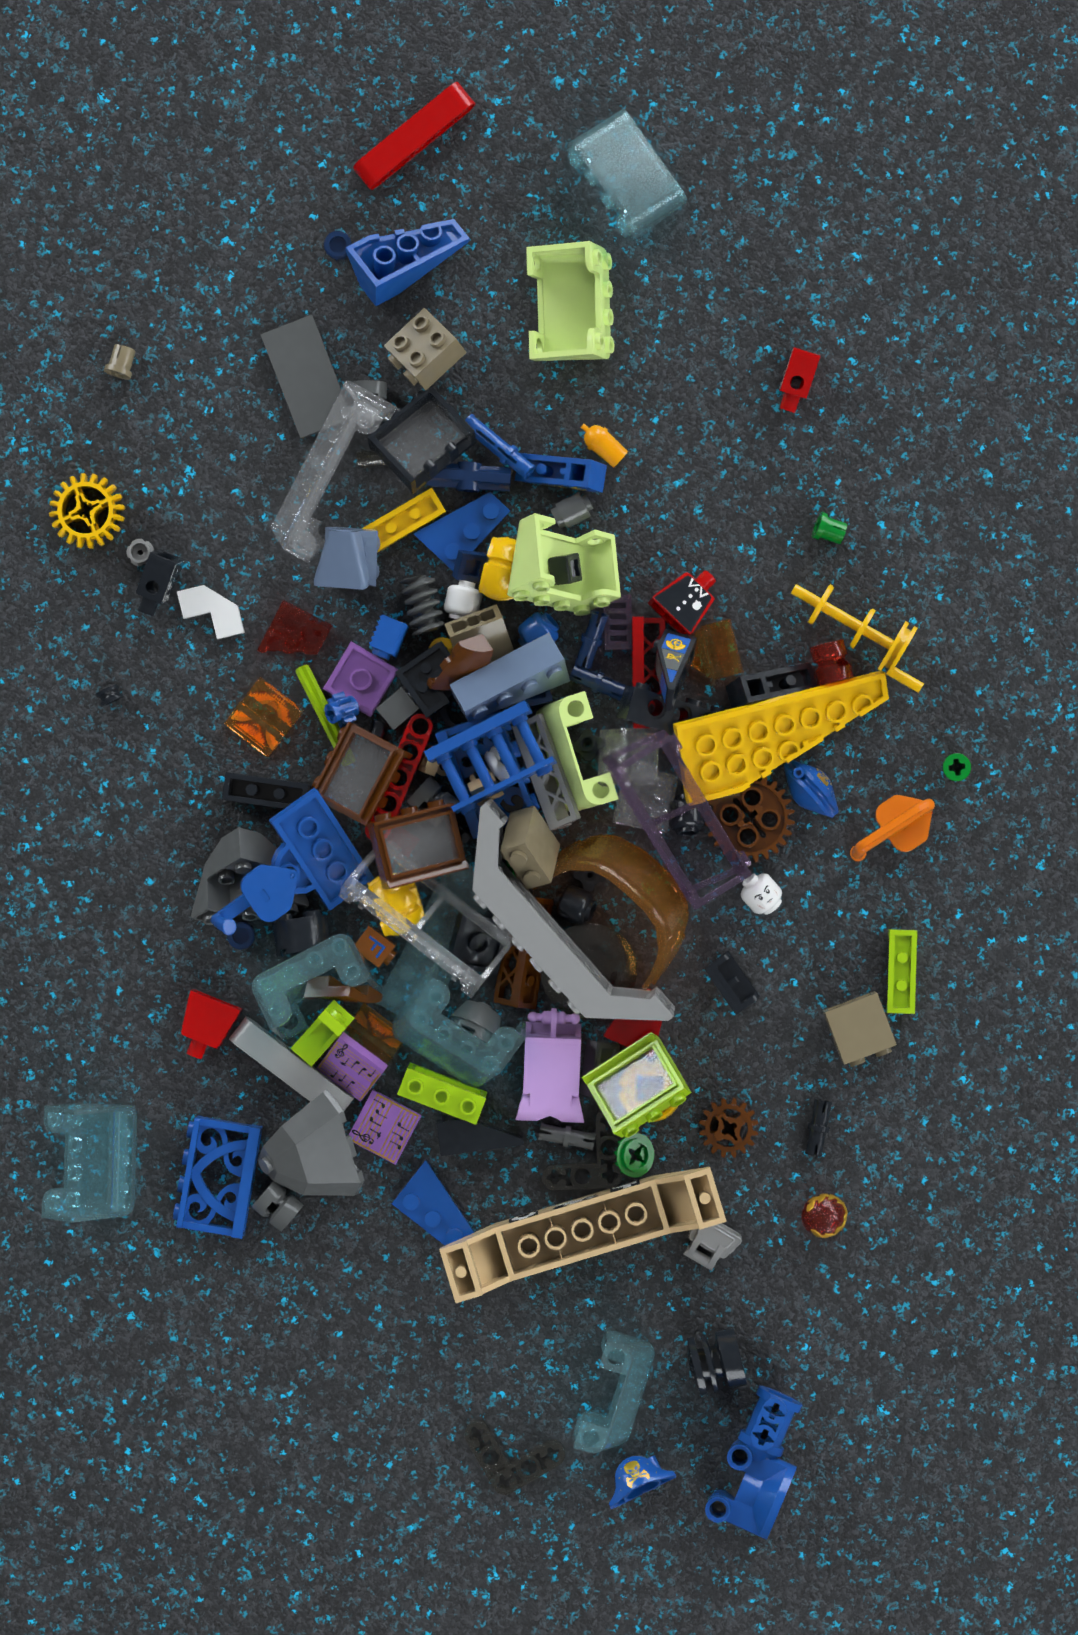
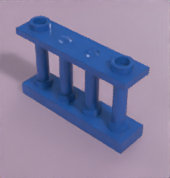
(493, 730)

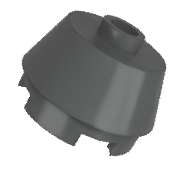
(477, 1019)

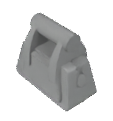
(717, 1239)

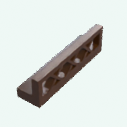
(524, 978)

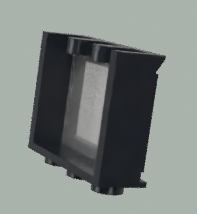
(422, 439)

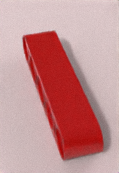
(414, 135)
(408, 766)

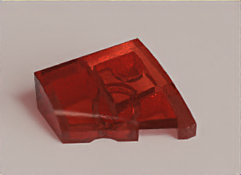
(295, 631)

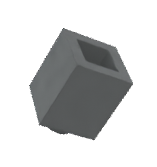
(398, 708)

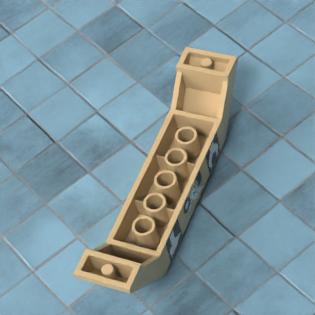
(581, 1230)

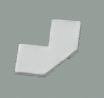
(224, 613)

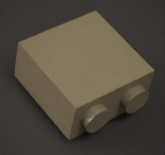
(424, 350)
(485, 622)
(530, 847)
(860, 1029)

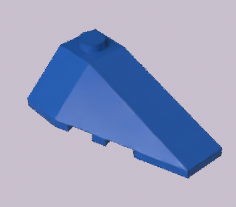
(398, 260)

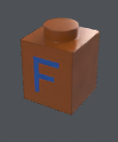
(376, 947)

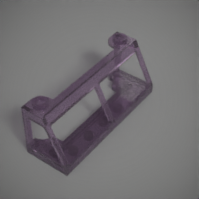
(671, 747)

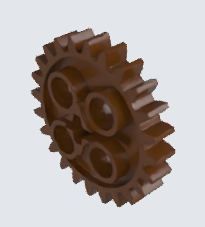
(769, 803)

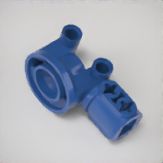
(766, 1475)

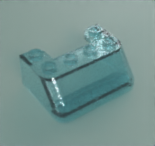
(447, 1043)
(96, 1161)

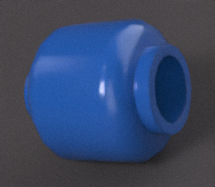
(537, 626)

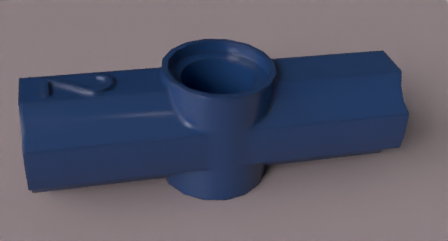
(473, 477)

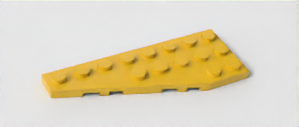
(749, 741)

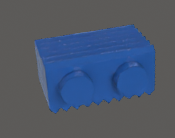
(388, 637)

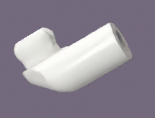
(493, 761)

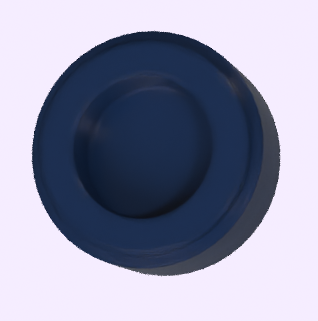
(336, 244)
(243, 936)

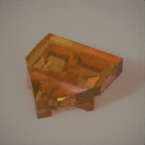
(717, 651)

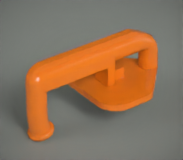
(901, 821)

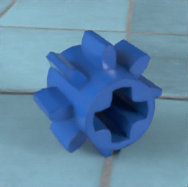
(341, 709)

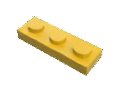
(407, 518)

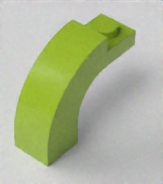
(322, 1033)

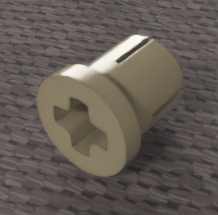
(120, 362)

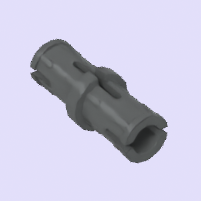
(566, 1136)

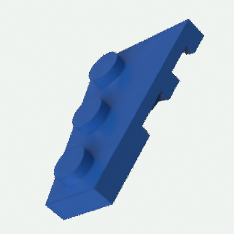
(463, 528)
(431, 1207)

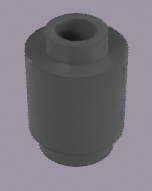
(572, 510)

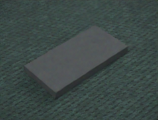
(303, 373)

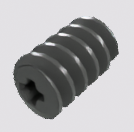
(422, 604)

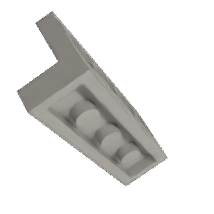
(545, 786)

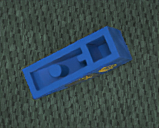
(566, 473)

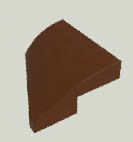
(464, 659)
(331, 989)

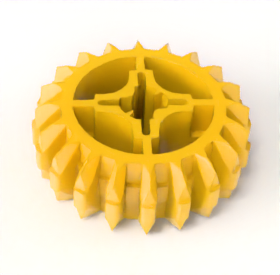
(99, 506)

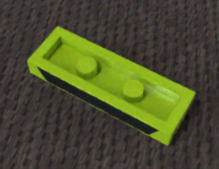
(901, 971)

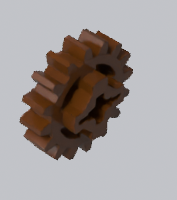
(717, 1134)

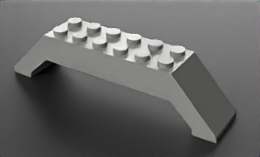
(546, 941)

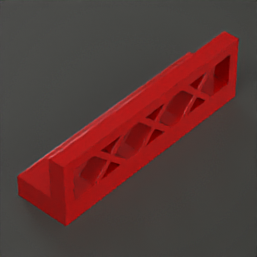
(638, 652)

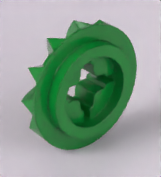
(644, 1154)

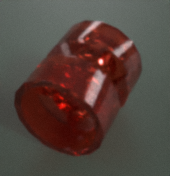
(831, 662)

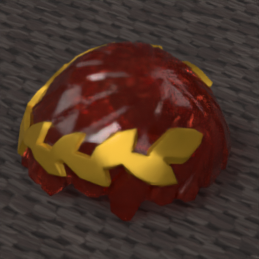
(824, 1215)

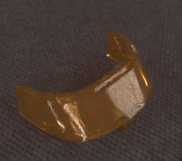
(642, 881)

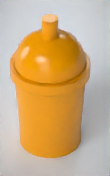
(603, 444)

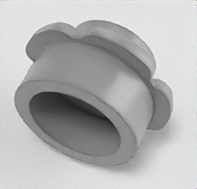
(132, 551)

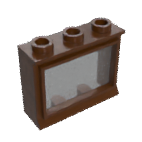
(359, 773)
(417, 844)

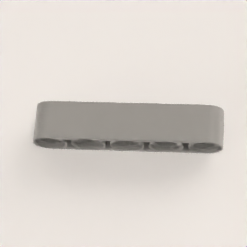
(285, 1063)

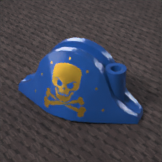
(811, 788)
(637, 1476)

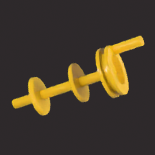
(895, 647)

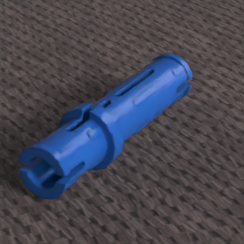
(508, 454)

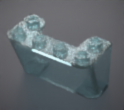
(627, 174)
(284, 985)
(601, 1432)

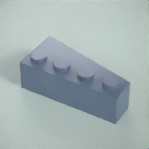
(511, 679)

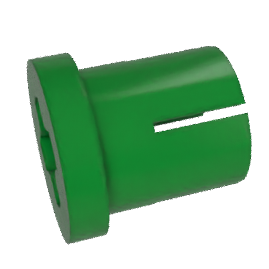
(829, 529)
(961, 773)

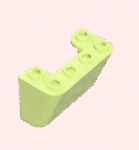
(571, 302)
(531, 575)
(559, 716)

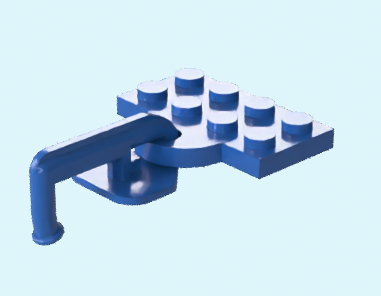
(319, 858)

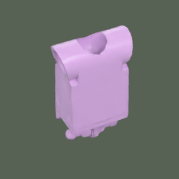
(551, 1068)

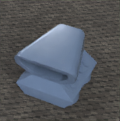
(348, 558)

